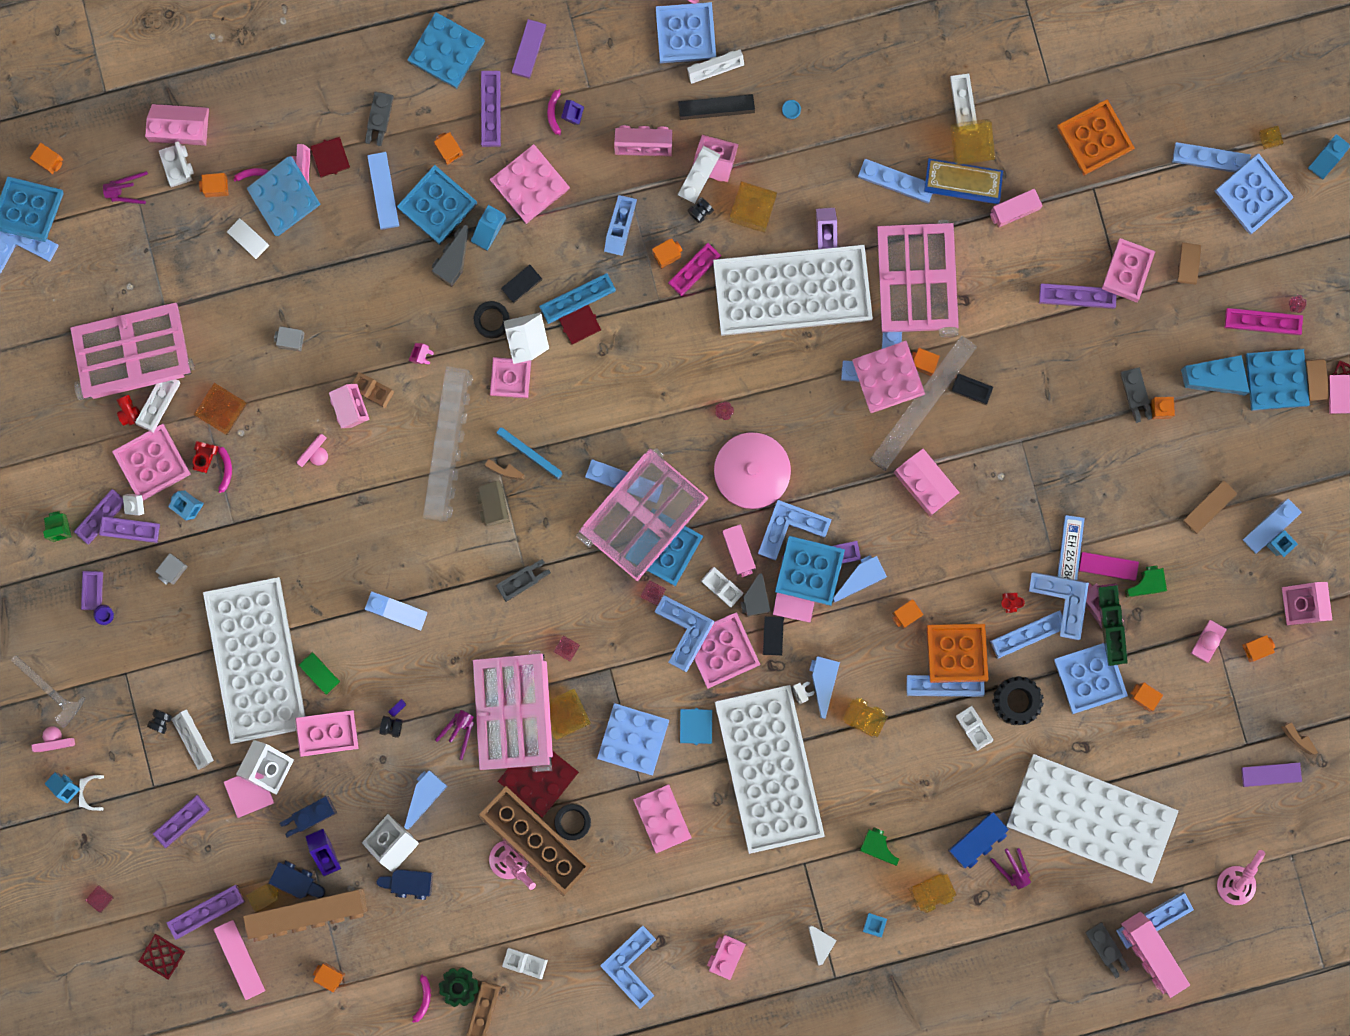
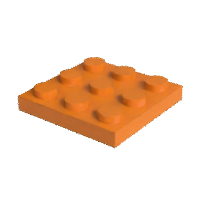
(1095, 137)
(957, 653)

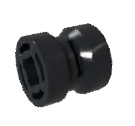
(700, 210)
(158, 723)
(386, 726)

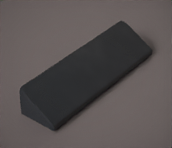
(716, 107)

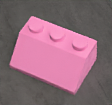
(176, 124)
(643, 141)
(926, 482)

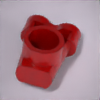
(129, 413)
(203, 452)
(1011, 602)

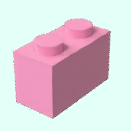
(348, 406)

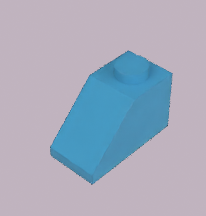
(1329, 156)
(488, 227)

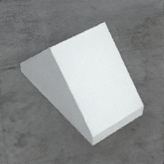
(821, 943)

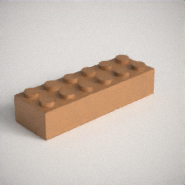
(534, 841)
(306, 913)

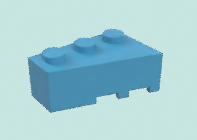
(1219, 375)

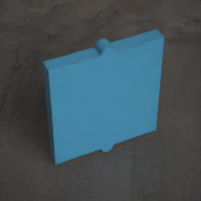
(696, 726)

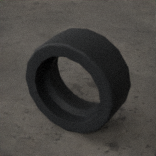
(477, 319)
(572, 807)

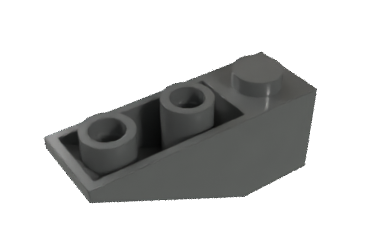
(452, 262)

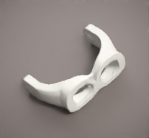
(83, 781)

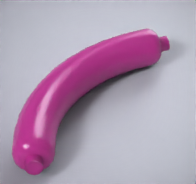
(551, 112)
(250, 172)
(227, 469)
(426, 999)

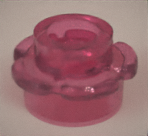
(1297, 304)
(724, 415)

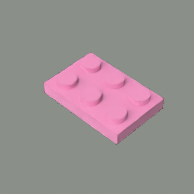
(1128, 270)
(326, 733)
(662, 818)

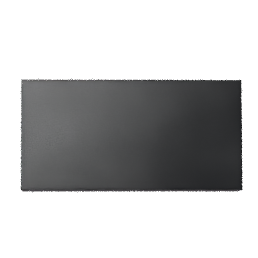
(521, 284)
(972, 389)
(773, 636)

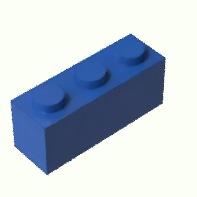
(979, 840)

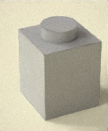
(289, 339)
(171, 569)

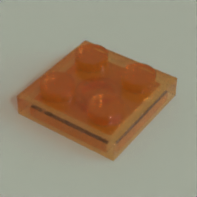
(220, 409)

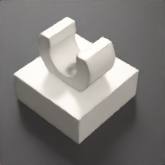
(800, 693)

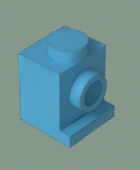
(179, 506)
(1282, 544)
(62, 787)

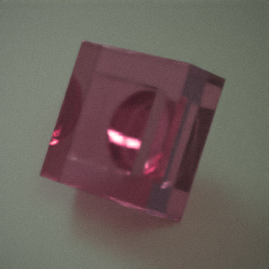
(653, 593)
(566, 648)
(99, 899)

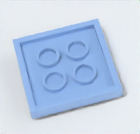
(685, 32)
(1254, 193)
(1089, 679)
(633, 739)

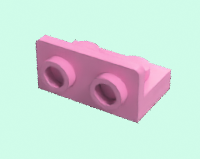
(726, 957)

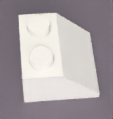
(526, 337)
(265, 761)
(390, 843)

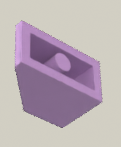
(826, 228)

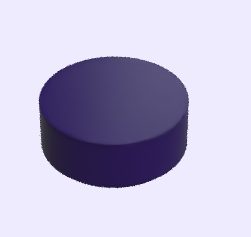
(103, 614)
(397, 708)

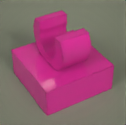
(419, 353)

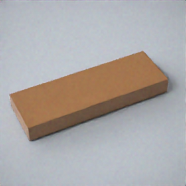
(1209, 507)
(483, 1009)

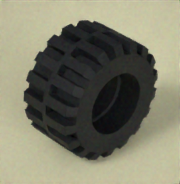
(1034, 696)

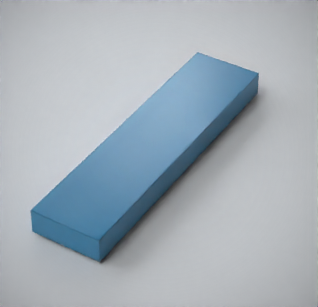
(577, 298)
(524, 449)

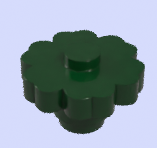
(458, 987)

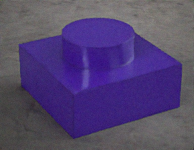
(572, 112)

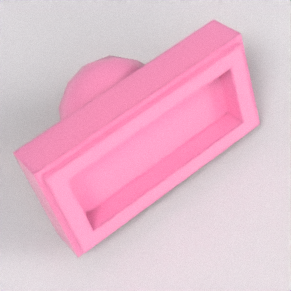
(303, 160)
(316, 454)
(1208, 641)
(52, 741)

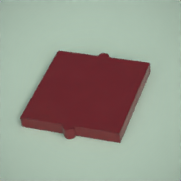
(330, 157)
(580, 324)

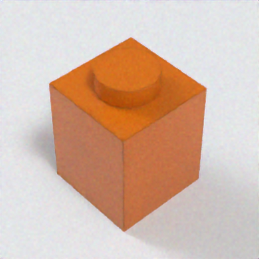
(448, 147)
(47, 158)
(214, 185)
(667, 252)
(925, 361)
(1162, 407)
(907, 614)
(1259, 648)
(1146, 696)
(328, 976)

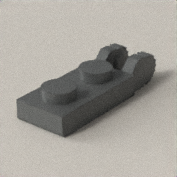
(379, 116)
(1136, 393)
(521, 581)
(1106, 948)

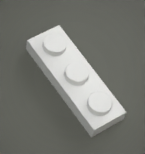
(715, 66)
(963, 98)
(699, 174)
(157, 404)
(192, 739)

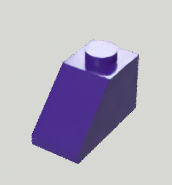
(323, 852)

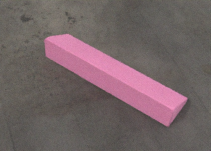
(239, 959)

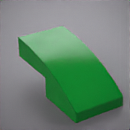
(319, 673)

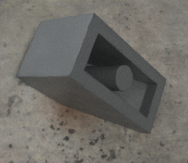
(756, 598)

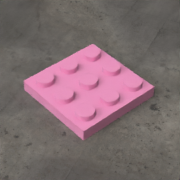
(529, 184)
(888, 377)
(151, 462)
(725, 652)

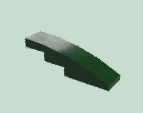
(1112, 624)

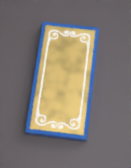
(963, 181)

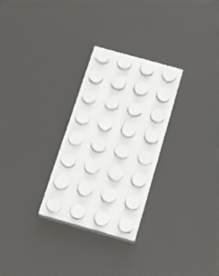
(792, 290)
(254, 659)
(769, 769)
(1092, 818)

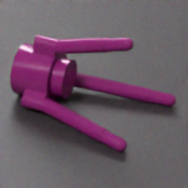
(113, 189)
(462, 721)
(1020, 877)

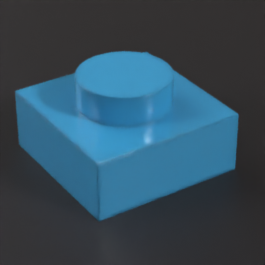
(874, 925)

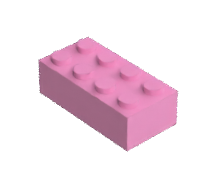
(1154, 955)

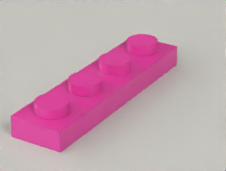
(1263, 321)

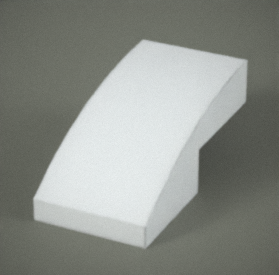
(247, 238)
(722, 587)
(974, 728)
(524, 963)

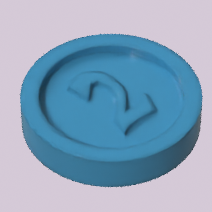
(791, 109)

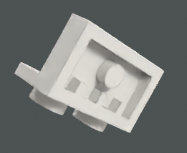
(175, 164)

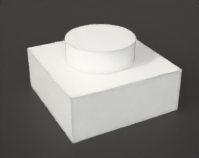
(133, 504)

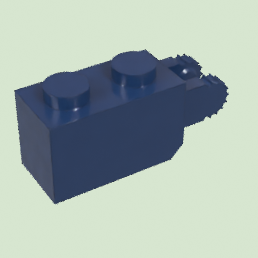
(310, 816)
(295, 881)
(408, 882)

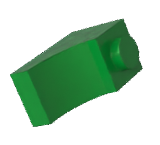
(56, 527)
(1151, 582)
(875, 845)

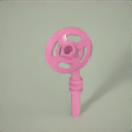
(513, 869)
(1238, 882)

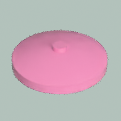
(752, 470)

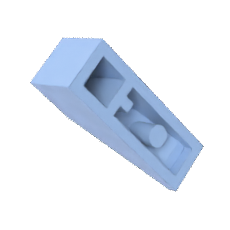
(620, 225)
(1272, 525)
(865, 574)
(395, 610)
(823, 676)
(425, 793)

